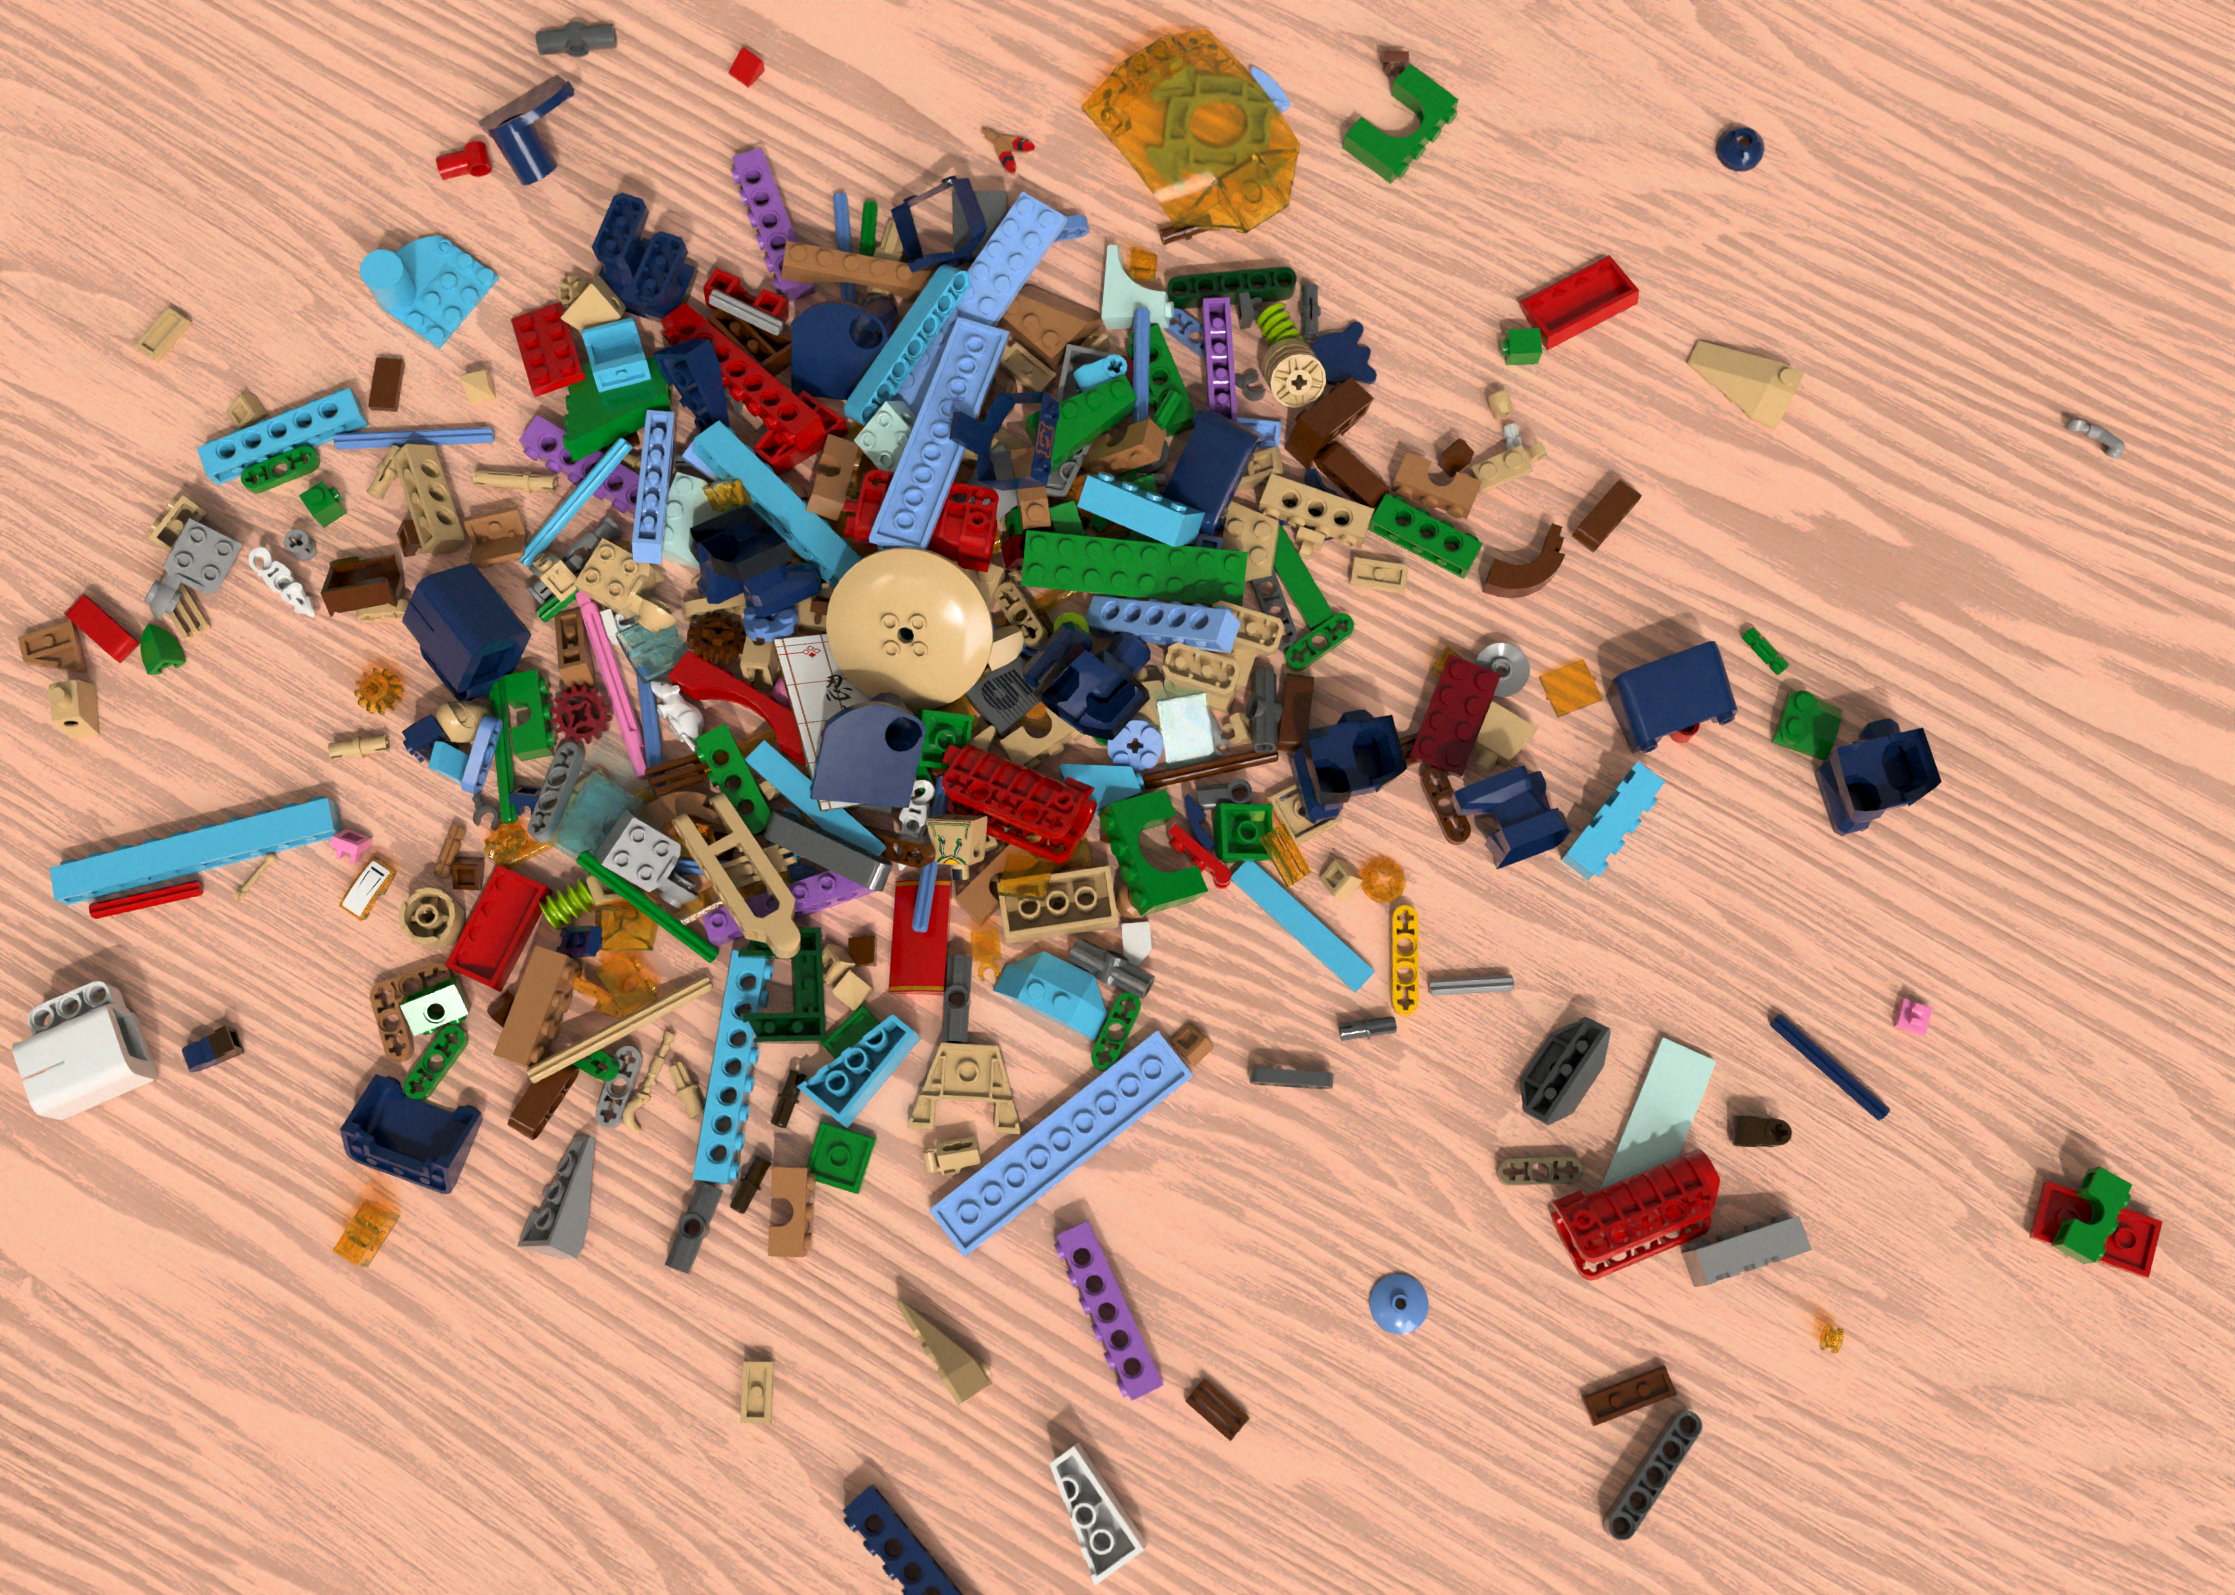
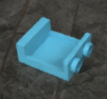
(616, 354)

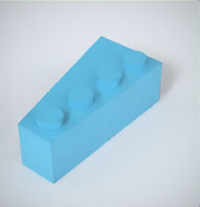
(1140, 510)
(1613, 820)
(861, 1070)

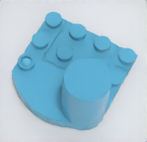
(427, 285)

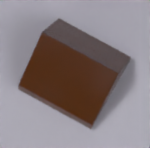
(500, 1008)

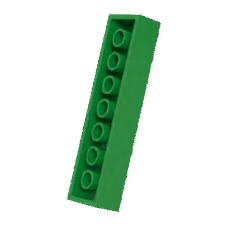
(1133, 568)

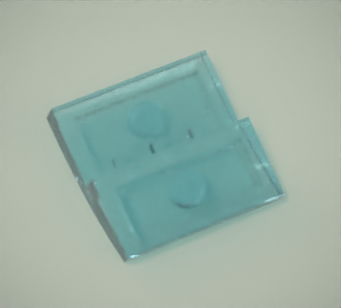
(651, 653)

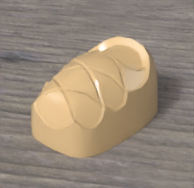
(461, 719)

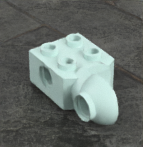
(887, 435)

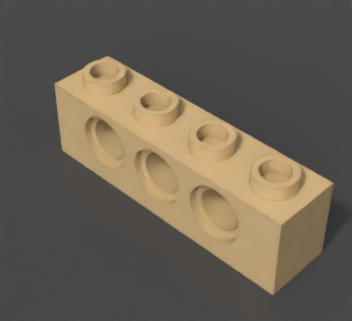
(429, 498)
(1308, 498)

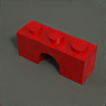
(730, 285)

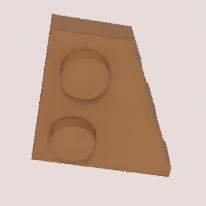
(54, 648)

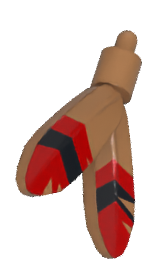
(1005, 144)

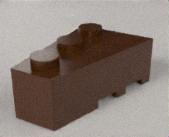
(767, 349)
(1327, 420)

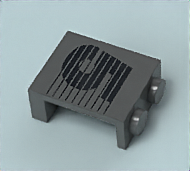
(1003, 696)

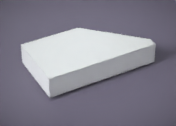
(1136, 941)

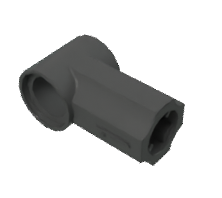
(1211, 795)

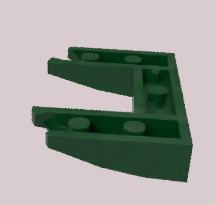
(807, 1021)

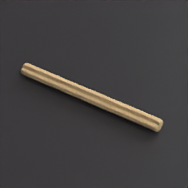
(619, 1029)

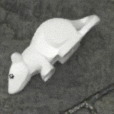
(282, 581)
(684, 718)
(915, 817)

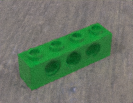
(1165, 369)
(1431, 549)
(722, 740)

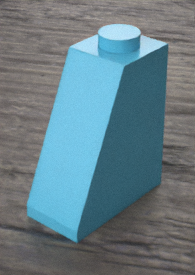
(1110, 782)

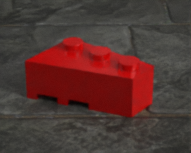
(782, 457)

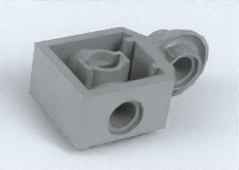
(197, 560)
(646, 858)

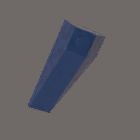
(698, 379)

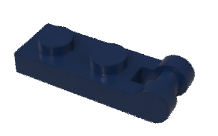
(580, 941)

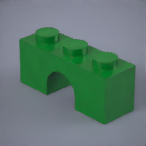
(535, 737)
(2106, 1196)

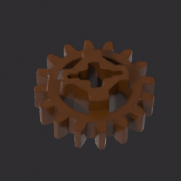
(716, 638)

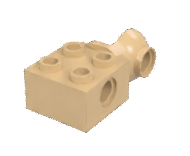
(624, 586)

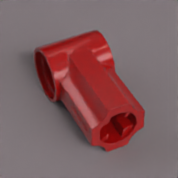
(471, 160)

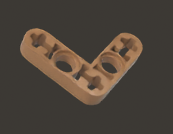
(397, 988)

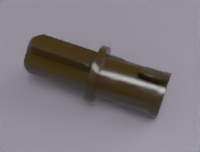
(787, 1099)
(750, 1184)

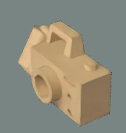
(952, 1155)

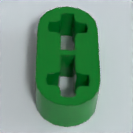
(591, 1066)

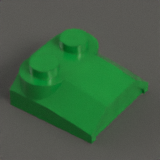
(1807, 725)
(941, 732)
(1239, 829)

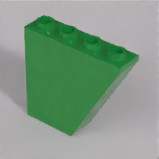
(606, 416)

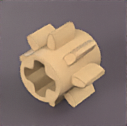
(570, 288)

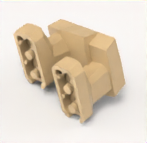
(1222, 673)

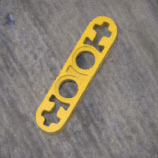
(1404, 960)

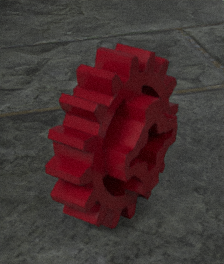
(570, 708)

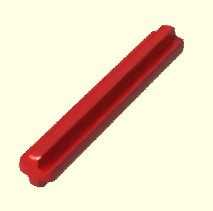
(146, 899)

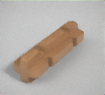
(449, 851)

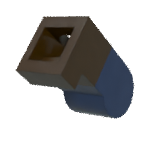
(213, 1049)

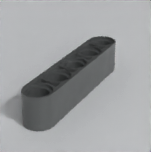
(828, 850)
(1666, 1468)

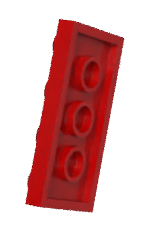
(547, 349)
(2127, 1249)

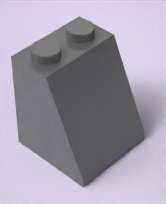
(993, 208)

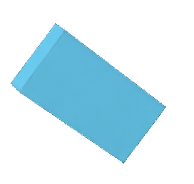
(448, 761)

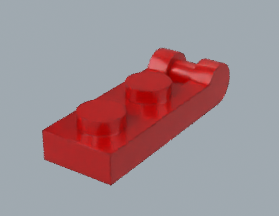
(1182, 842)

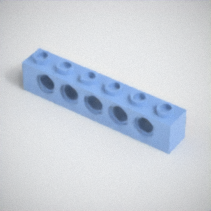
(653, 487)
(1163, 622)

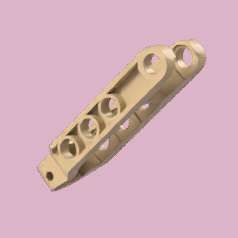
(774, 929)

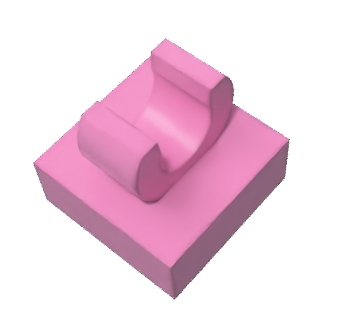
(350, 842)
(1913, 1016)

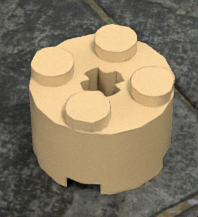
(421, 906)

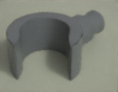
(1244, 382)
(482, 809)

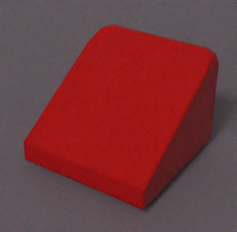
(746, 67)

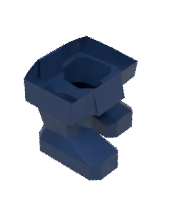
(1876, 775)
(1519, 811)

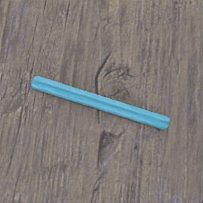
(576, 500)

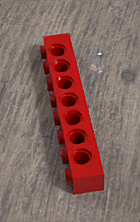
(749, 381)

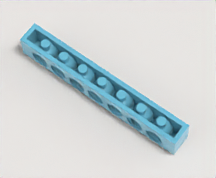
(716, 1109)

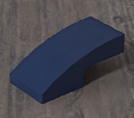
(1195, 818)

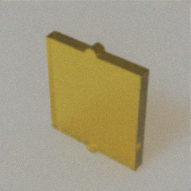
(1570, 688)
(1026, 877)
(707, 902)

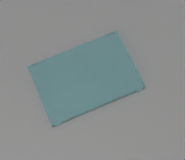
(1185, 729)

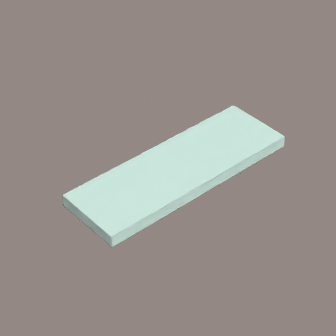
(1661, 1111)

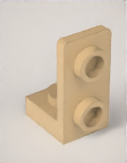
(554, 575)

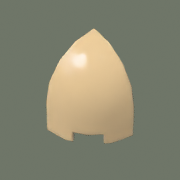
(1006, 646)

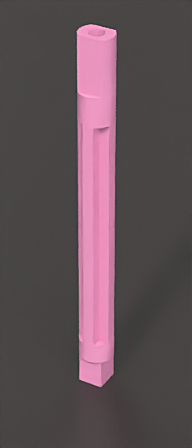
(614, 684)

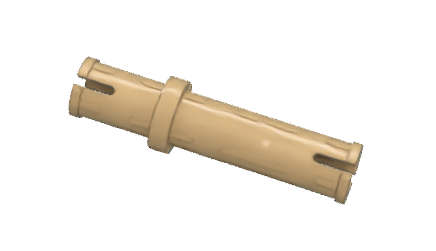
(525, 481)

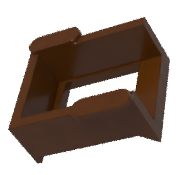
(362, 583)

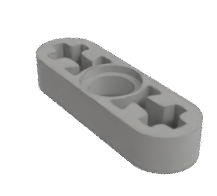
(605, 1105)

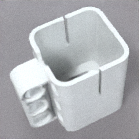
(88, 1053)

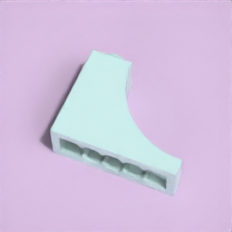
(1124, 296)

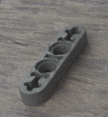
(1276, 598)

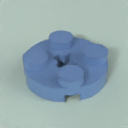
(779, 627)
(1143, 756)

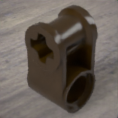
(1755, 1132)

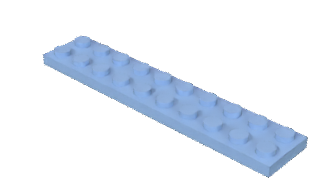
(994, 283)
(930, 457)
(1060, 1143)

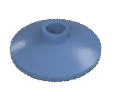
(1384, 1309)

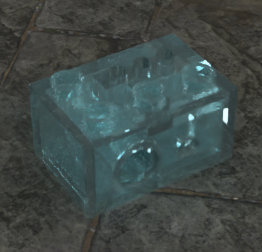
(593, 815)

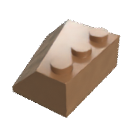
(1047, 324)

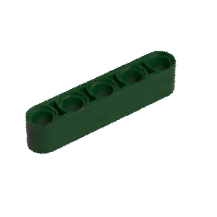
(1241, 279)

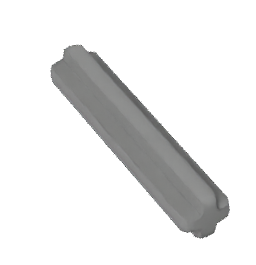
(746, 312)
(1471, 985)

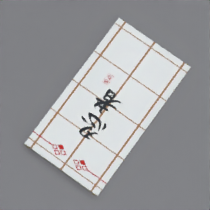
(815, 694)

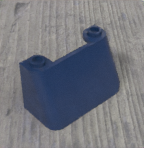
(1212, 466)
(1672, 696)
(409, 1136)

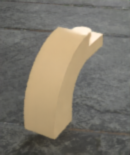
(1261, 467)

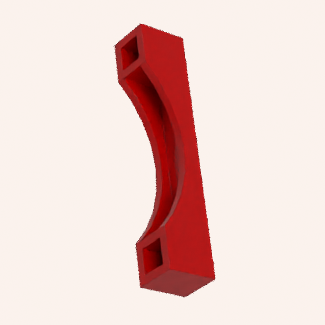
(705, 681)

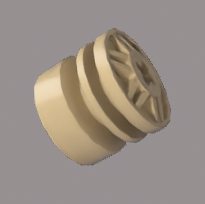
(1283, 364)

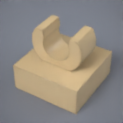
(1309, 540)
(1242, 728)

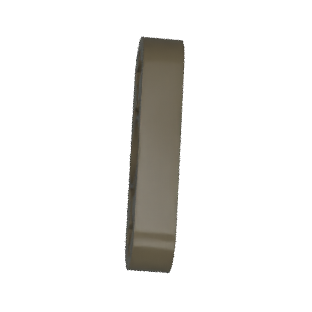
(1562, 1178)

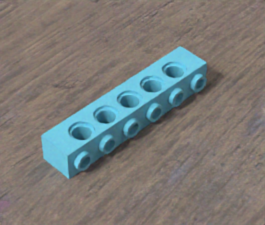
(320, 431)

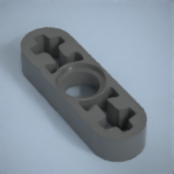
(1291, 1078)

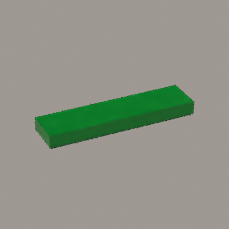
(1299, 583)

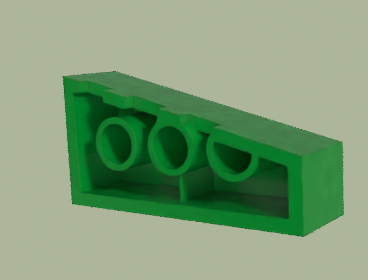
(1086, 418)

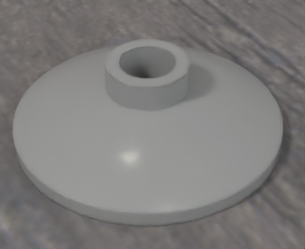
(1512, 661)

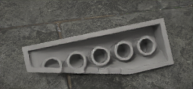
(1075, 357)

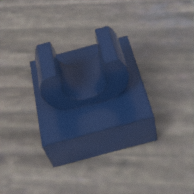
(524, 796)

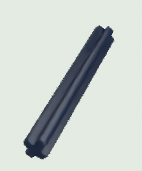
(1830, 1067)

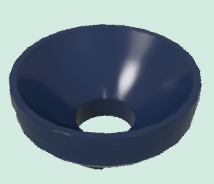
(1736, 156)

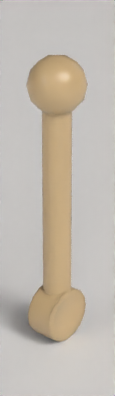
(240, 894)

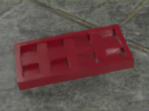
(1454, 715)

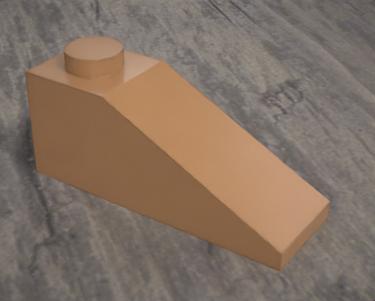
(1031, 502)
(574, 650)

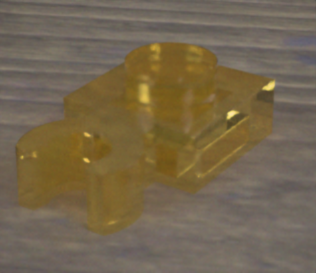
(986, 949)

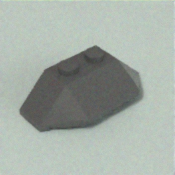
(1564, 1070)

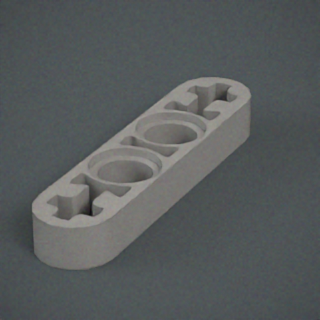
(566, 762)

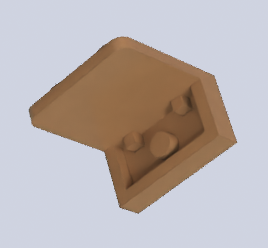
(496, 537)

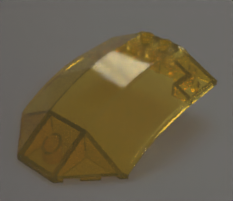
(1199, 133)

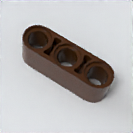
(1351, 475)
(1606, 515)
(1295, 712)
(541, 1102)

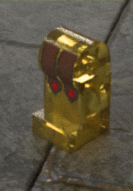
(1080, 857)

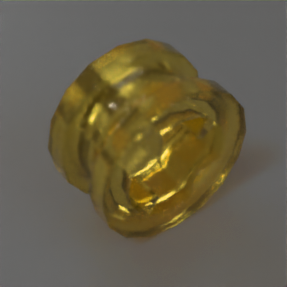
(1831, 1338)

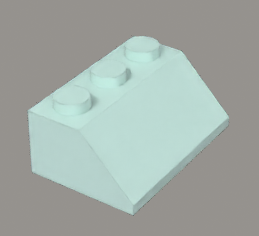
(685, 509)

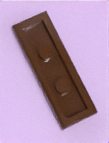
(1628, 1395)

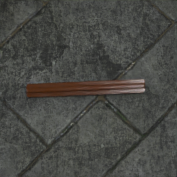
(1208, 768)

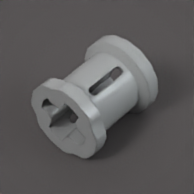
(299, 551)

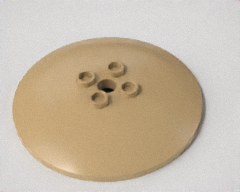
(919, 593)

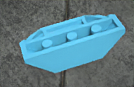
(1055, 992)

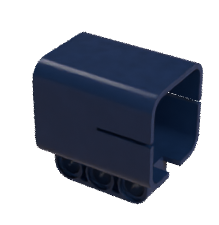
(465, 630)

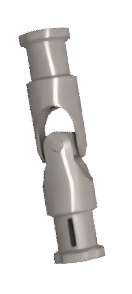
(607, 530)

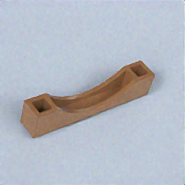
(817, 264)

